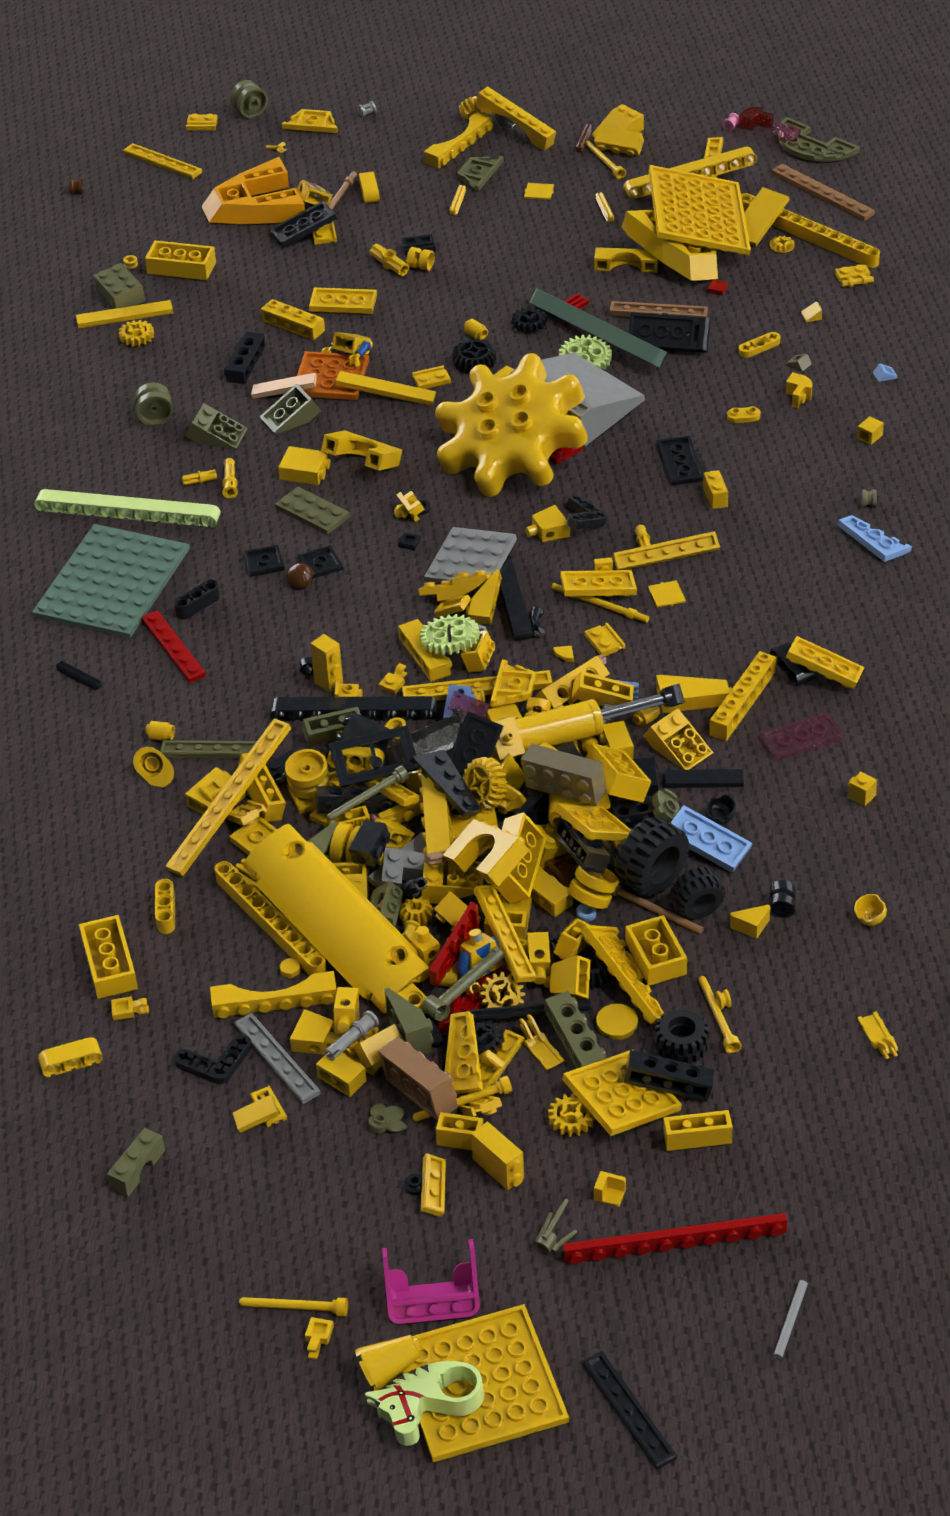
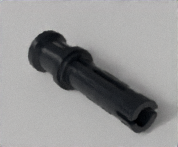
(413, 887)

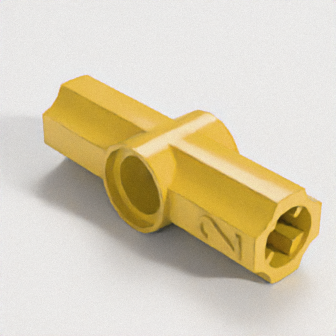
(389, 259)

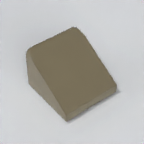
(799, 362)

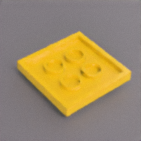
(593, 822)

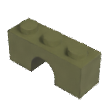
(126, 1171)

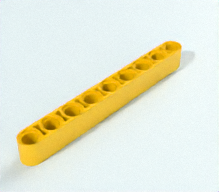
(711, 169)
(269, 918)

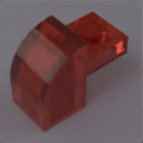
(755, 116)

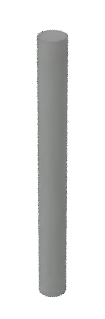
(790, 1319)

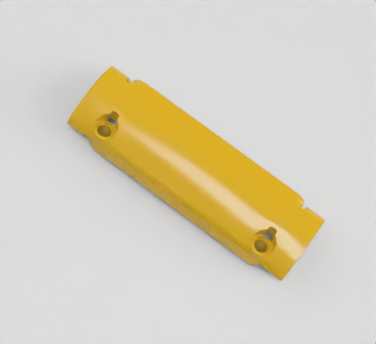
(334, 916)

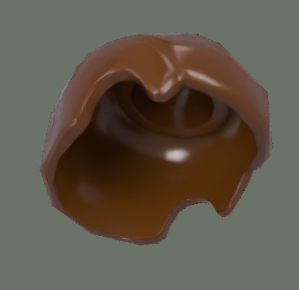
(299, 576)

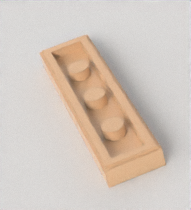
(283, 385)

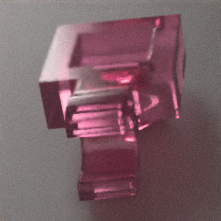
(787, 131)

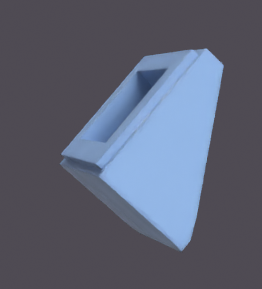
(884, 373)

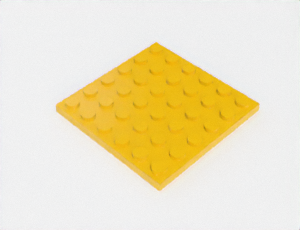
(514, 1376)

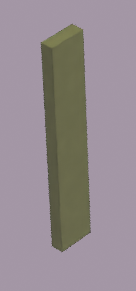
(206, 749)

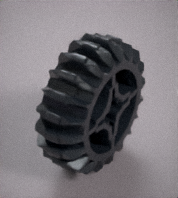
(473, 353)

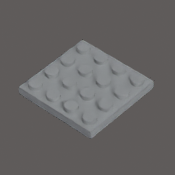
(469, 552)

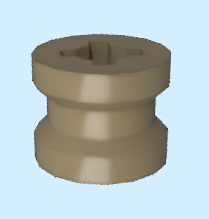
(868, 498)

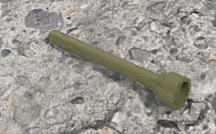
(399, 775)

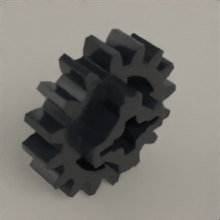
(529, 319)
(488, 1036)

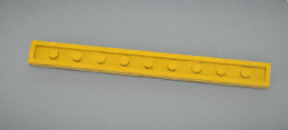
(228, 797)

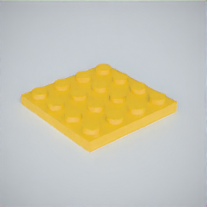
(616, 1103)

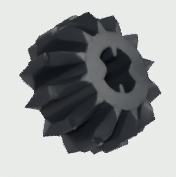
(598, 972)

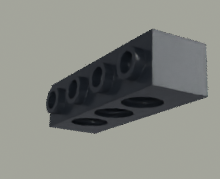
(245, 357)
(332, 797)
(588, 854)
(669, 1075)

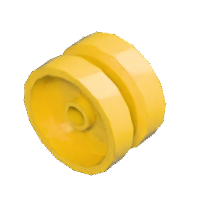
(306, 771)
(341, 842)
(593, 888)

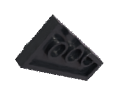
(448, 781)

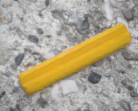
(458, 198)
(604, 206)

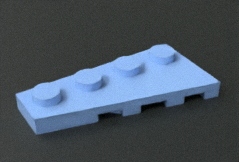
(873, 539)

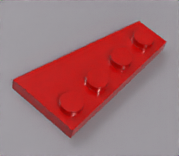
(450, 952)

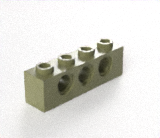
(387, 900)
(564, 1004)

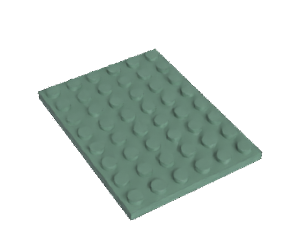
(111, 580)

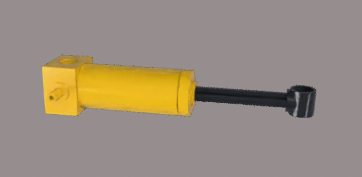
(571, 722)

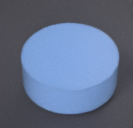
(586, 913)

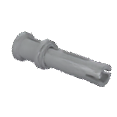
(357, 1030)

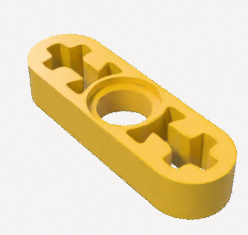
(767, 341)

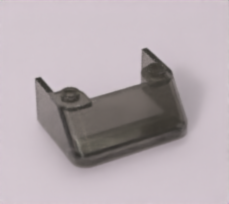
(432, 738)

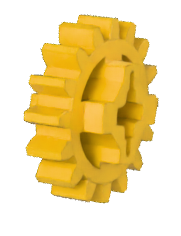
(136, 333)
(494, 991)
(571, 1115)

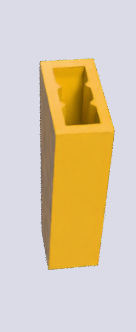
(697, 692)

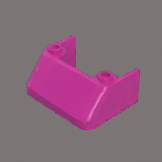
(433, 1300)

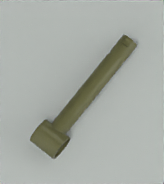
(438, 1007)

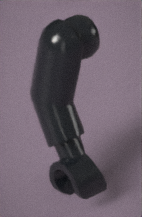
(535, 613)

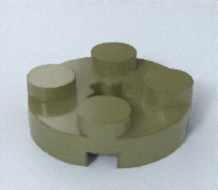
(665, 804)

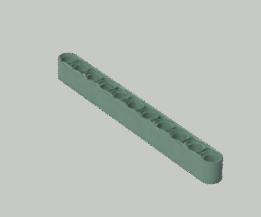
(598, 327)

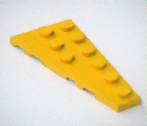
(623, 967)

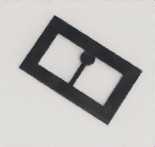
(376, 762)

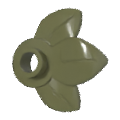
(386, 1118)

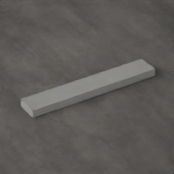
(277, 1058)

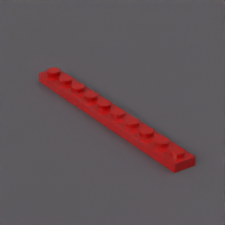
(675, 1238)

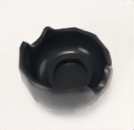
(721, 809)

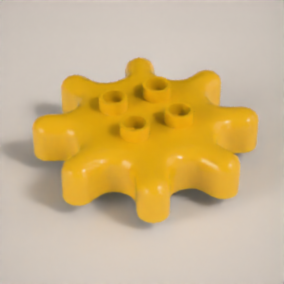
(511, 425)

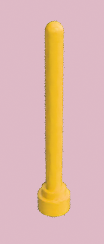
(618, 171)
(730, 1042)
(501, 1086)
(337, 1307)

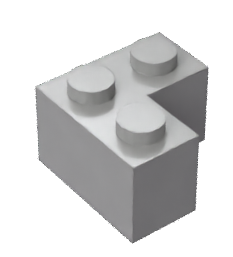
(400, 866)

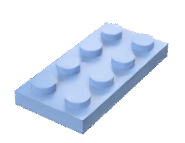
(712, 839)

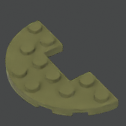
(813, 149)

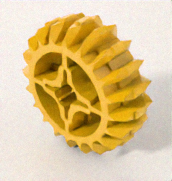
(486, 782)

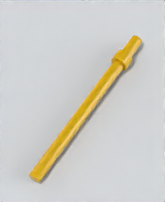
(629, 613)

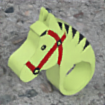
(421, 1391)

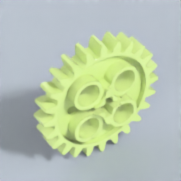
(590, 349)
(463, 634)

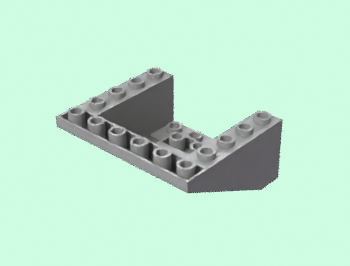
(605, 396)

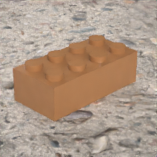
(418, 1078)

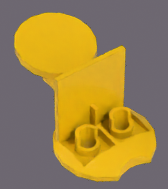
(515, 779)

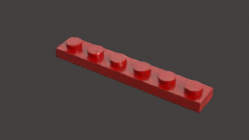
(173, 646)

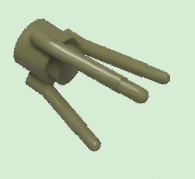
(547, 1239)

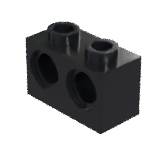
(631, 811)

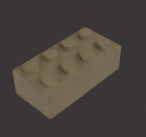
(563, 774)

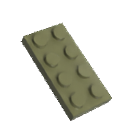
(312, 510)

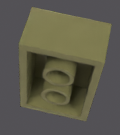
(119, 287)

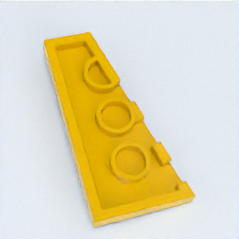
(462, 1054)

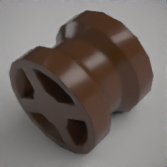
(76, 186)

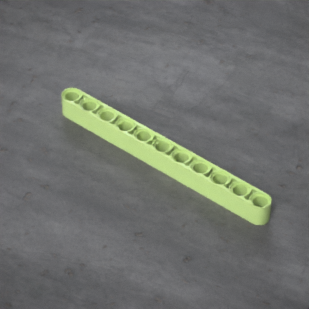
(127, 507)

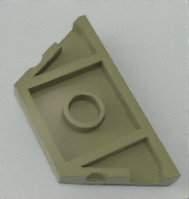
(478, 171)

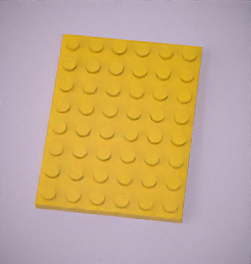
(698, 210)

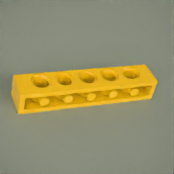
(742, 696)

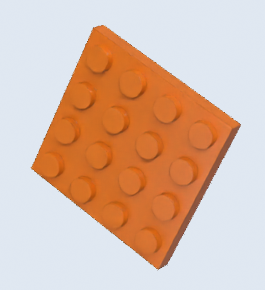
(327, 369)

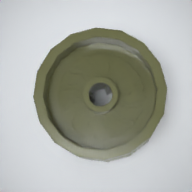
(248, 98)
(153, 404)

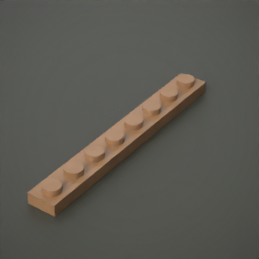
(823, 192)

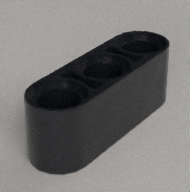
(197, 599)
(795, 672)

